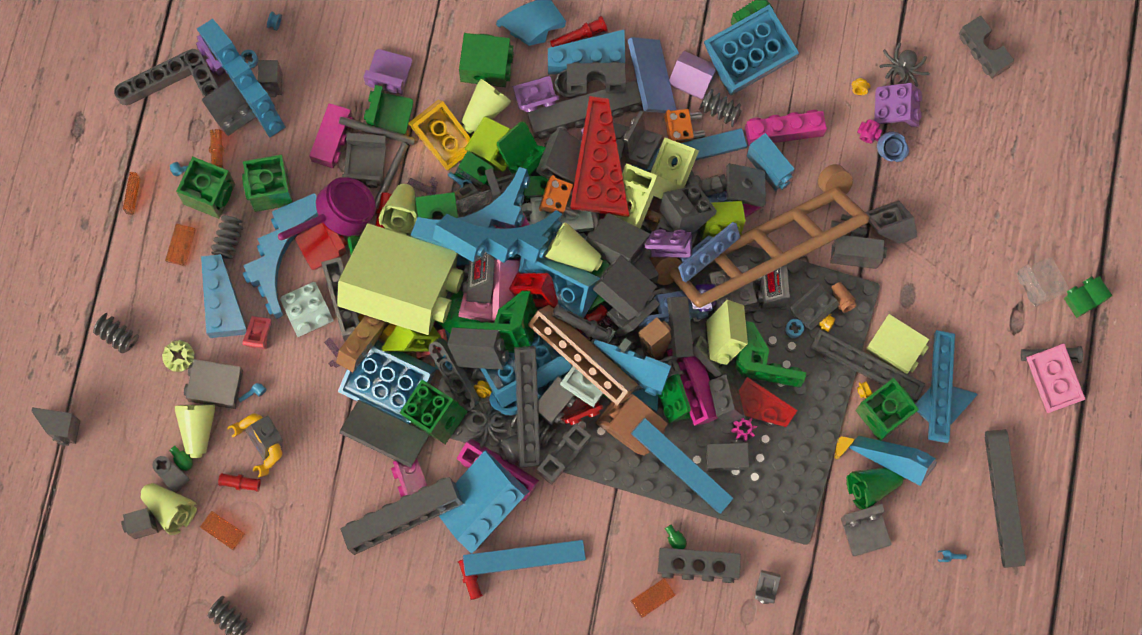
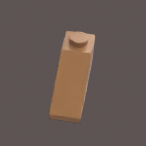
(655, 339)

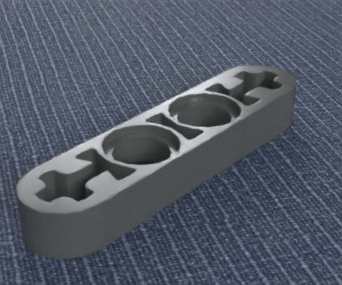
(451, 375)

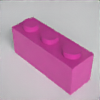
(330, 137)

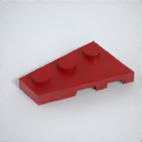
(764, 405)

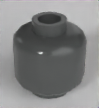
(509, 449)

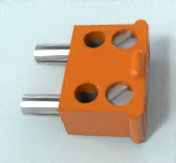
(678, 126)
(555, 196)

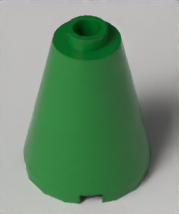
(872, 485)

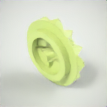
(179, 364)

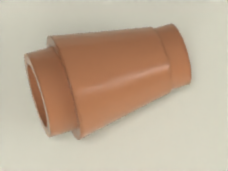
(844, 297)

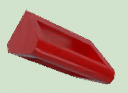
(537, 284)

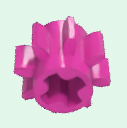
(869, 131)
(740, 433)

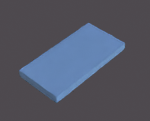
(651, 75)

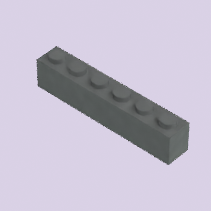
(573, 111)
(401, 515)

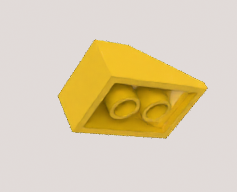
(441, 134)

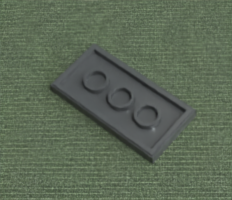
(384, 433)

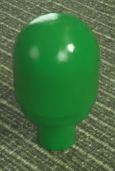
(181, 459)
(675, 538)

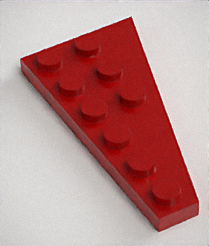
(598, 172)

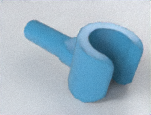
(176, 169)
(459, 181)
(257, 388)
(948, 556)

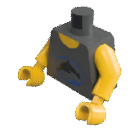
(264, 437)

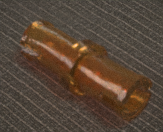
(216, 148)

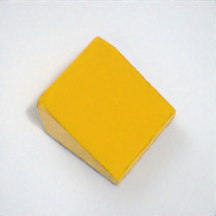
(842, 445)

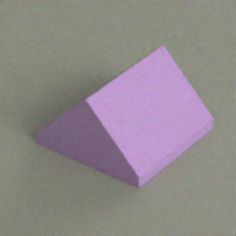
(692, 75)

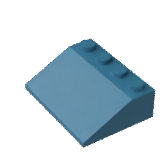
(750, 50)
(549, 367)
(386, 380)
(487, 497)

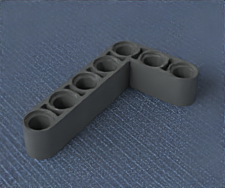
(170, 77)

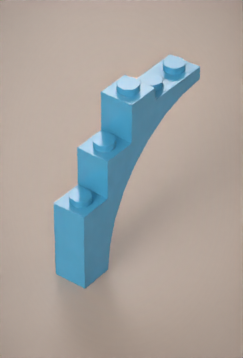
(242, 77)
(502, 212)
(475, 240)
(265, 269)

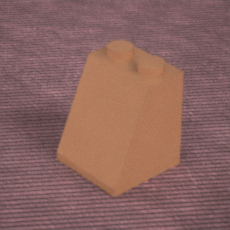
(623, 419)

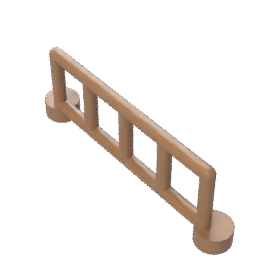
(834, 183)

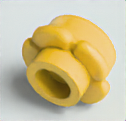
(860, 86)
(827, 323)
(482, 389)
(864, 390)

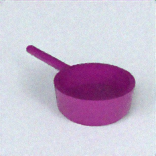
(342, 206)

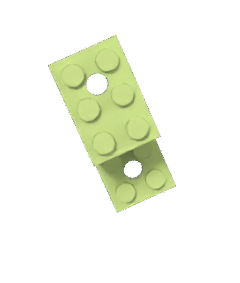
(642, 186)

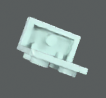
(306, 309)

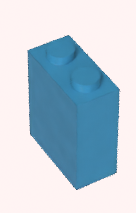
(768, 157)

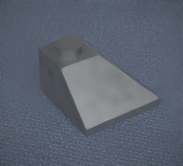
(893, 222)

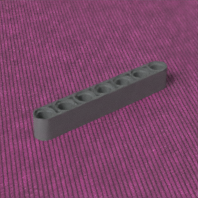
(1005, 498)

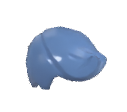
(893, 146)

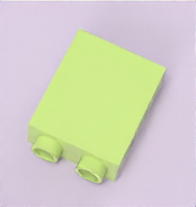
(399, 279)

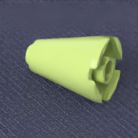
(484, 103)
(400, 210)
(573, 250)
(195, 427)
(168, 507)

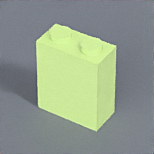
(726, 332)
(898, 345)

